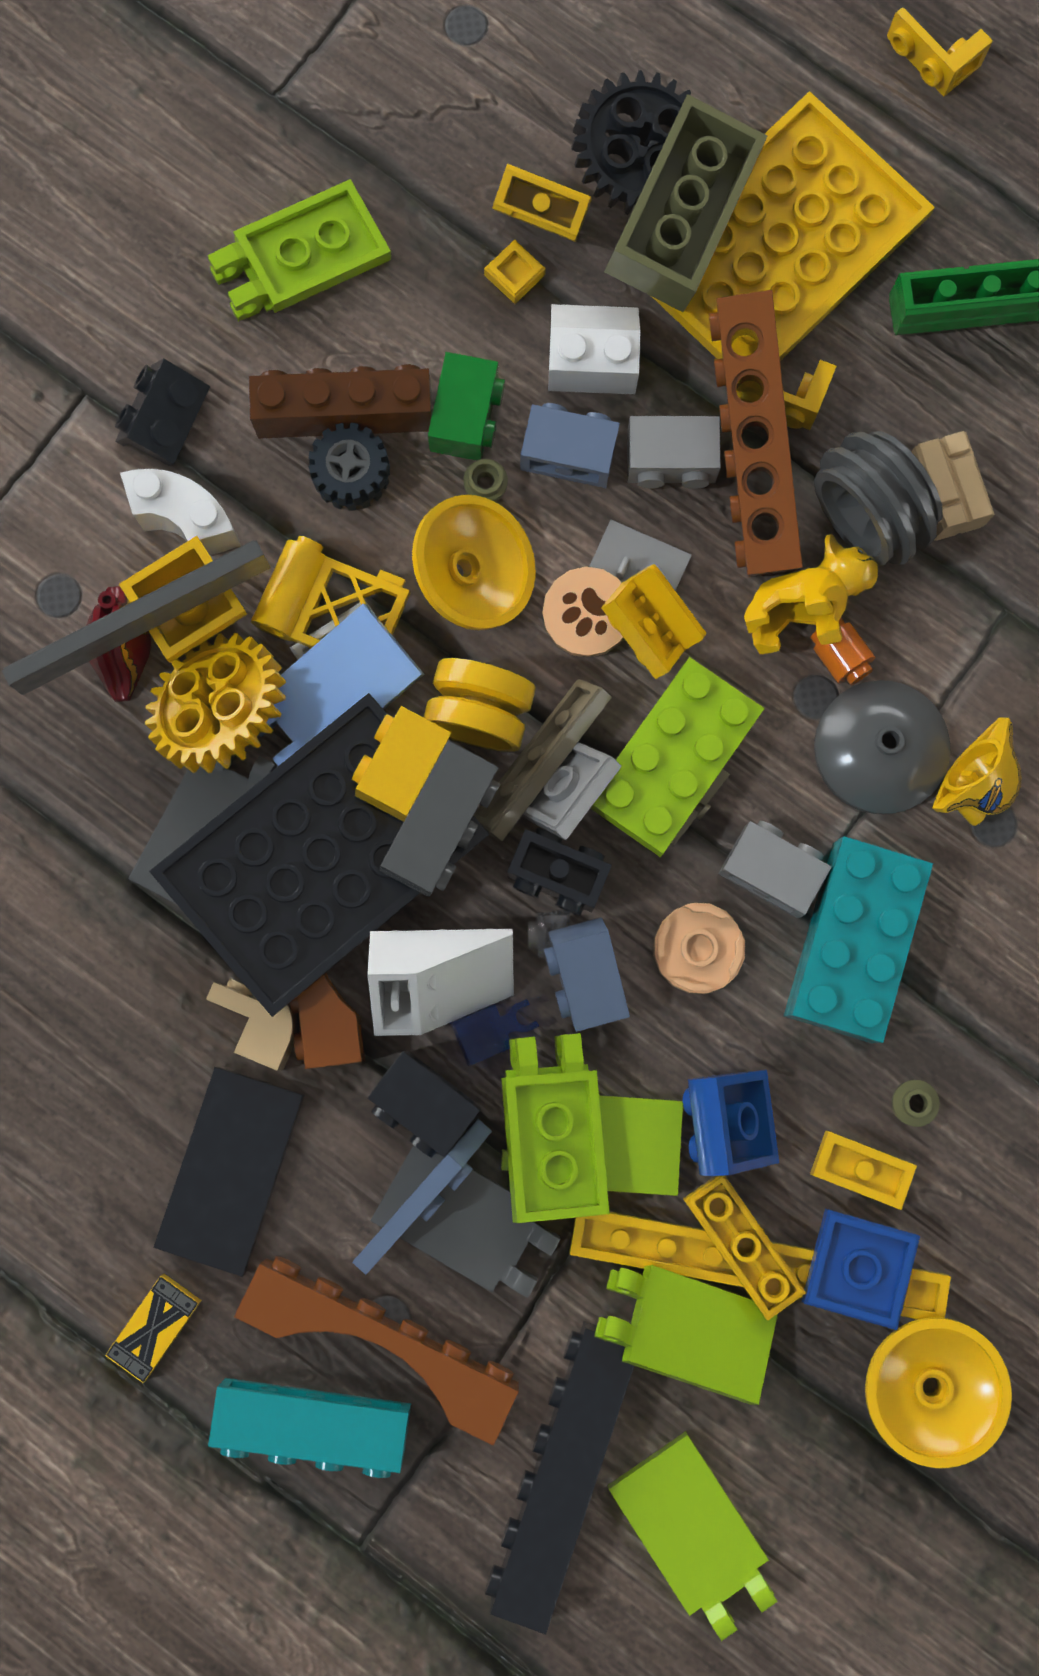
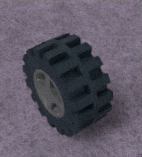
(349, 450)

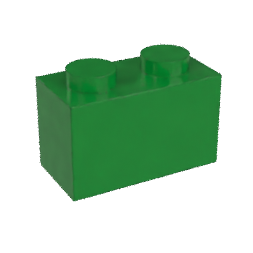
(464, 406)

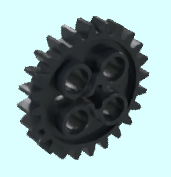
(648, 107)

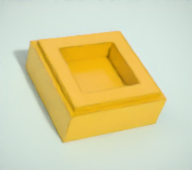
(514, 271)

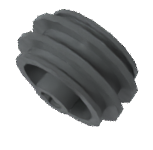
(878, 497)

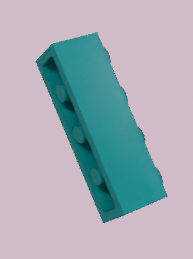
(309, 1426)

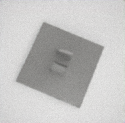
(628, 552)

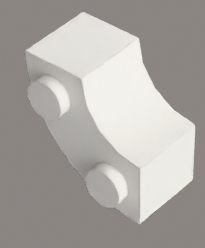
(178, 506)

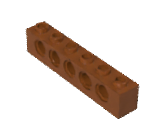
(755, 316)

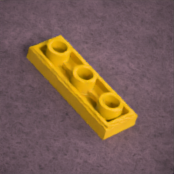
(760, 1270)

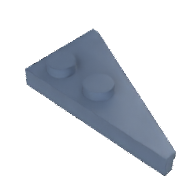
(426, 1198)

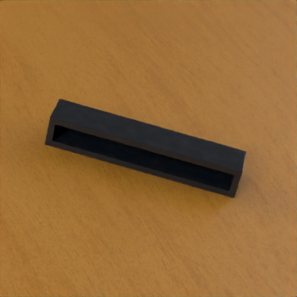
(562, 1481)

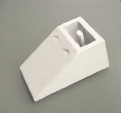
(436, 976)

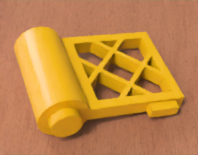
(302, 580)

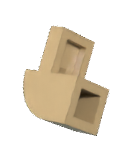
(265, 1037)

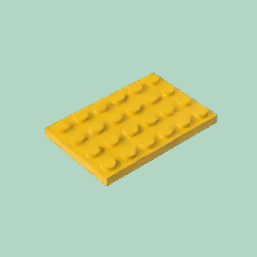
(806, 227)

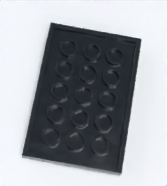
(294, 866)

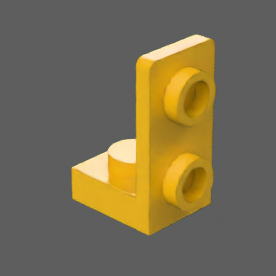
(936, 66)
(803, 407)

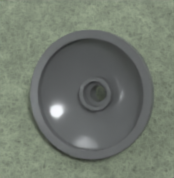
(861, 767)

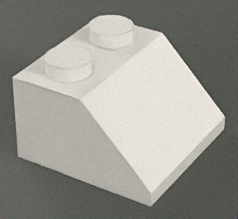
(594, 349)

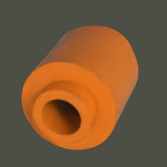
(846, 659)

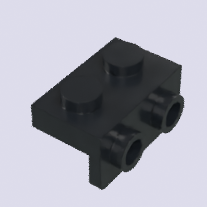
(161, 411)

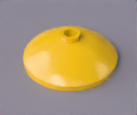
(493, 557)
(962, 1413)

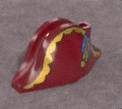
(123, 665)

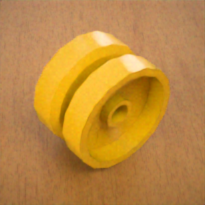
(480, 704)

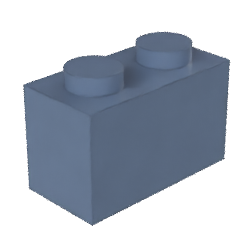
(569, 445)
(587, 973)

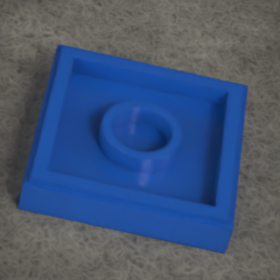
(860, 1269)

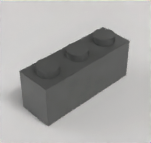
(441, 820)

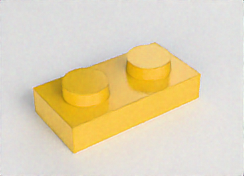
(863, 1170)

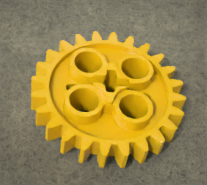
(215, 703)

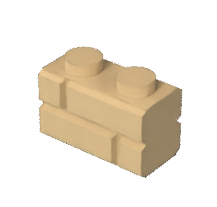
(958, 483)

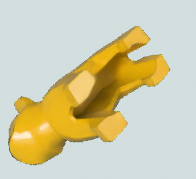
(810, 596)

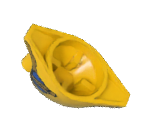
(983, 776)

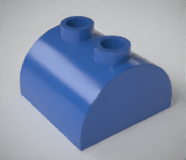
(731, 1123)

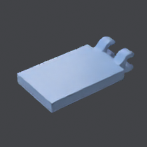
(339, 672)

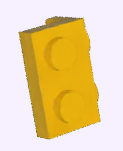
(653, 620)

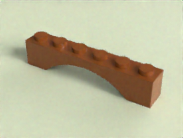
(328, 1027)
(471, 1394)

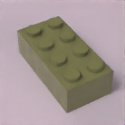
(686, 203)

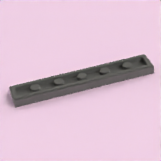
(136, 618)

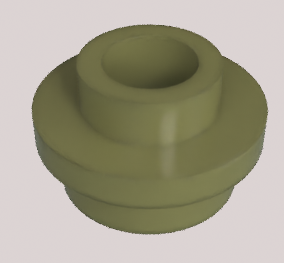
(486, 468)
(901, 1100)

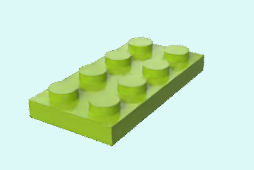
(676, 756)

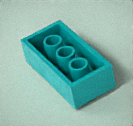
(858, 940)

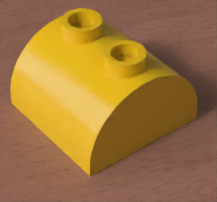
(195, 625)

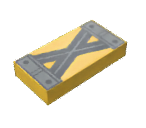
(153, 1328)

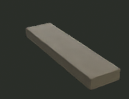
(542, 757)

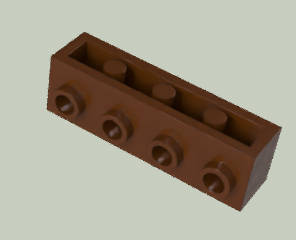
(319, 399)

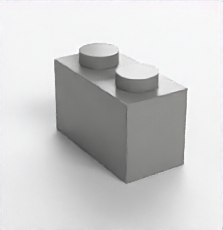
(673, 450)
(775, 868)

